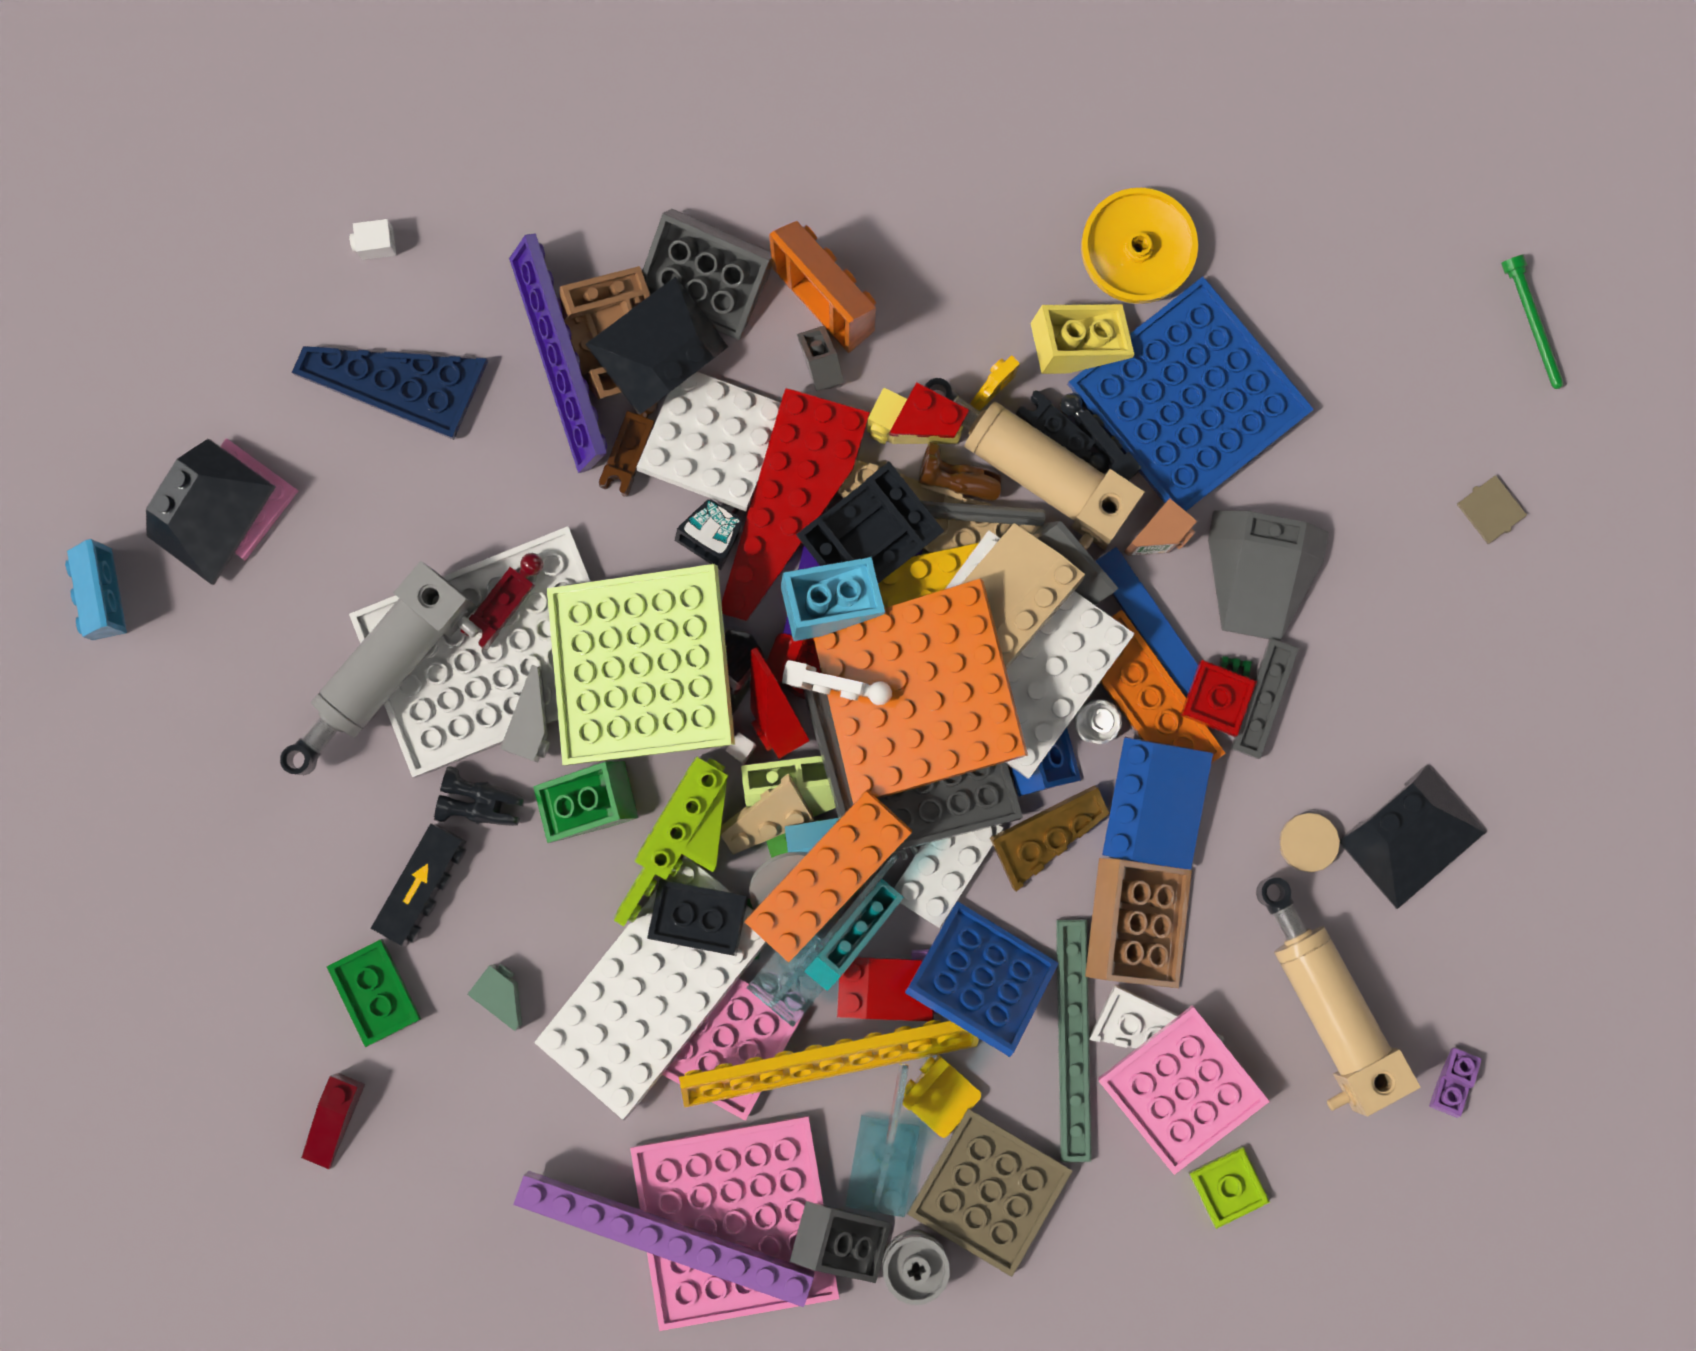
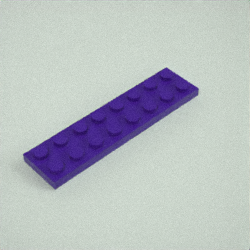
(557, 354)

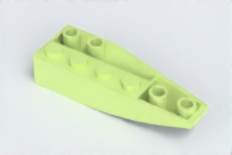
(806, 773)

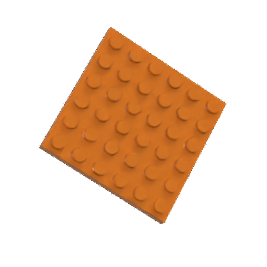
(948, 693)

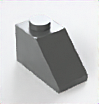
(820, 358)

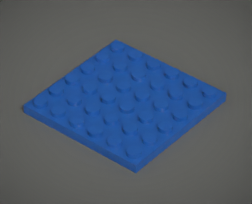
(1192, 397)

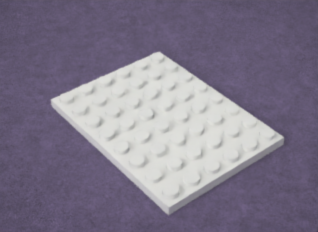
(466, 695)

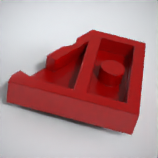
(929, 415)

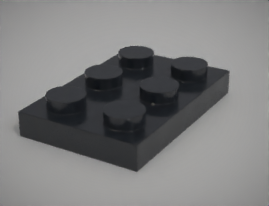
(697, 917)

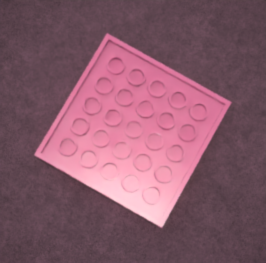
(737, 1187)

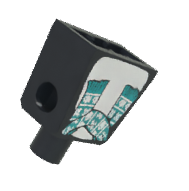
(710, 532)

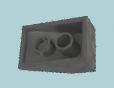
(840, 1242)

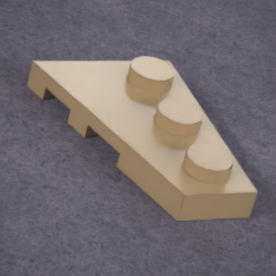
(766, 817)

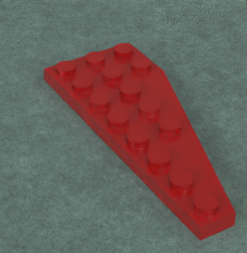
(801, 473)

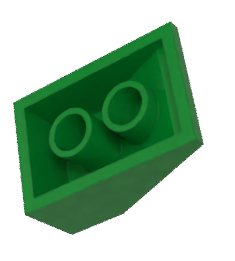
(586, 801)

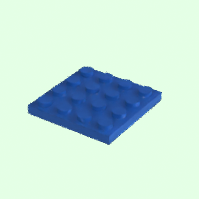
(982, 978)

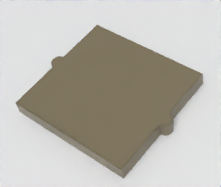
(1491, 509)

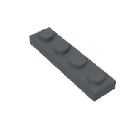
(1266, 697)

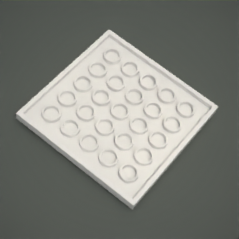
(1057, 666)

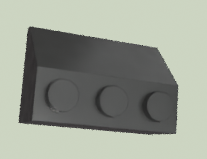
(1096, 583)

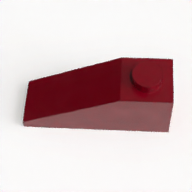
(332, 1119)

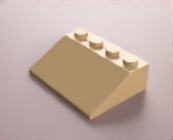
(1024, 587)

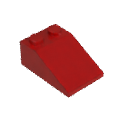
(774, 717)
(877, 990)

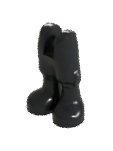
(486, 805)

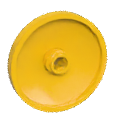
(1145, 221)

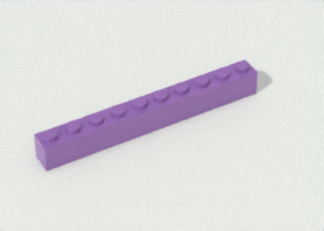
(664, 1238)

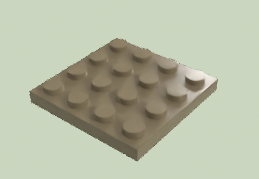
(989, 1192)

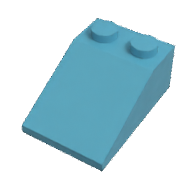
(831, 597)

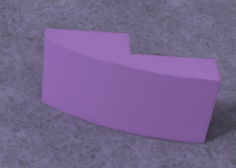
(1454, 1082)

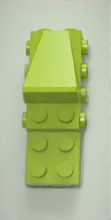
(695, 835)

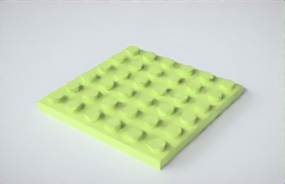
(640, 665)

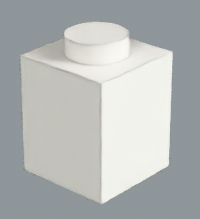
(373, 239)

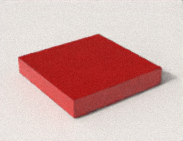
(1218, 698)

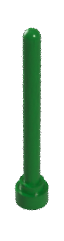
(1516, 269)

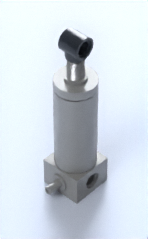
(383, 661)

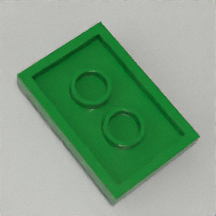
(373, 993)

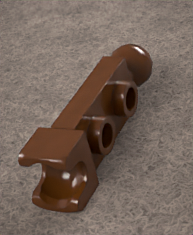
(628, 450)

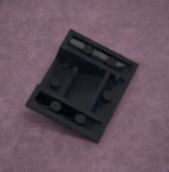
(657, 345)
(206, 508)
(873, 521)
(1412, 837)

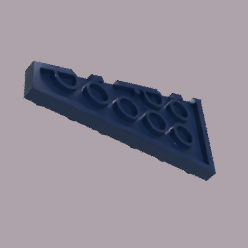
(407, 385)

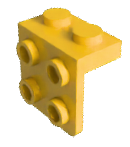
(940, 1095)

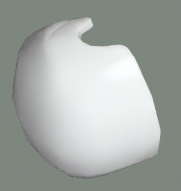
(1098, 722)

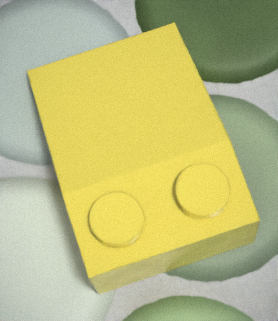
(1080, 337)
(885, 414)

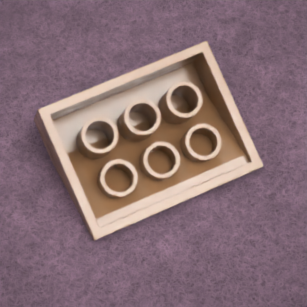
(1138, 923)

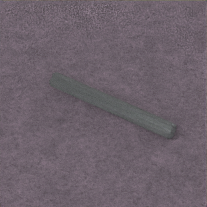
(985, 513)

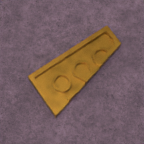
(1040, 838)

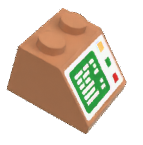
(1166, 530)

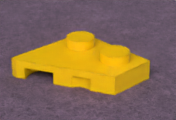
(1001, 375)

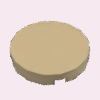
(1309, 842)

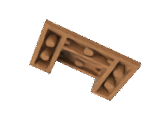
(590, 309)

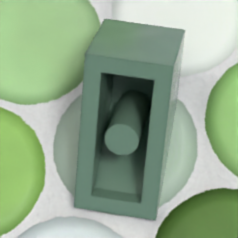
(499, 995)

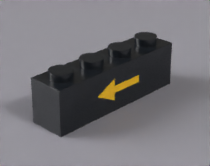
(419, 884)

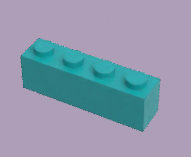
(854, 935)

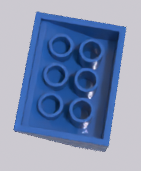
(1157, 803)

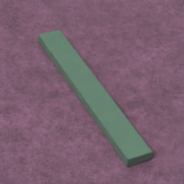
(1073, 1041)

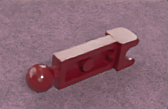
(505, 599)

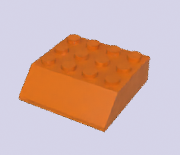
(822, 284)

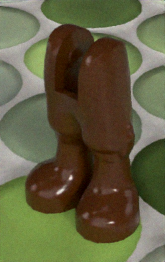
(958, 478)

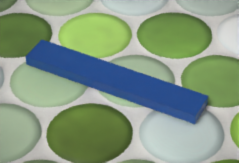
(1149, 620)

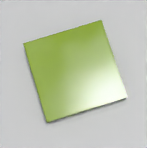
(1229, 1187)

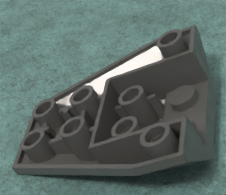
(1262, 569)

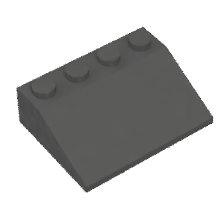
(712, 265)

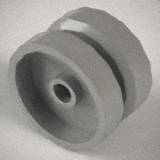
(920, 1285)

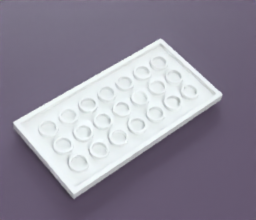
(643, 1005)

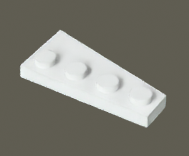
(1130, 1019)

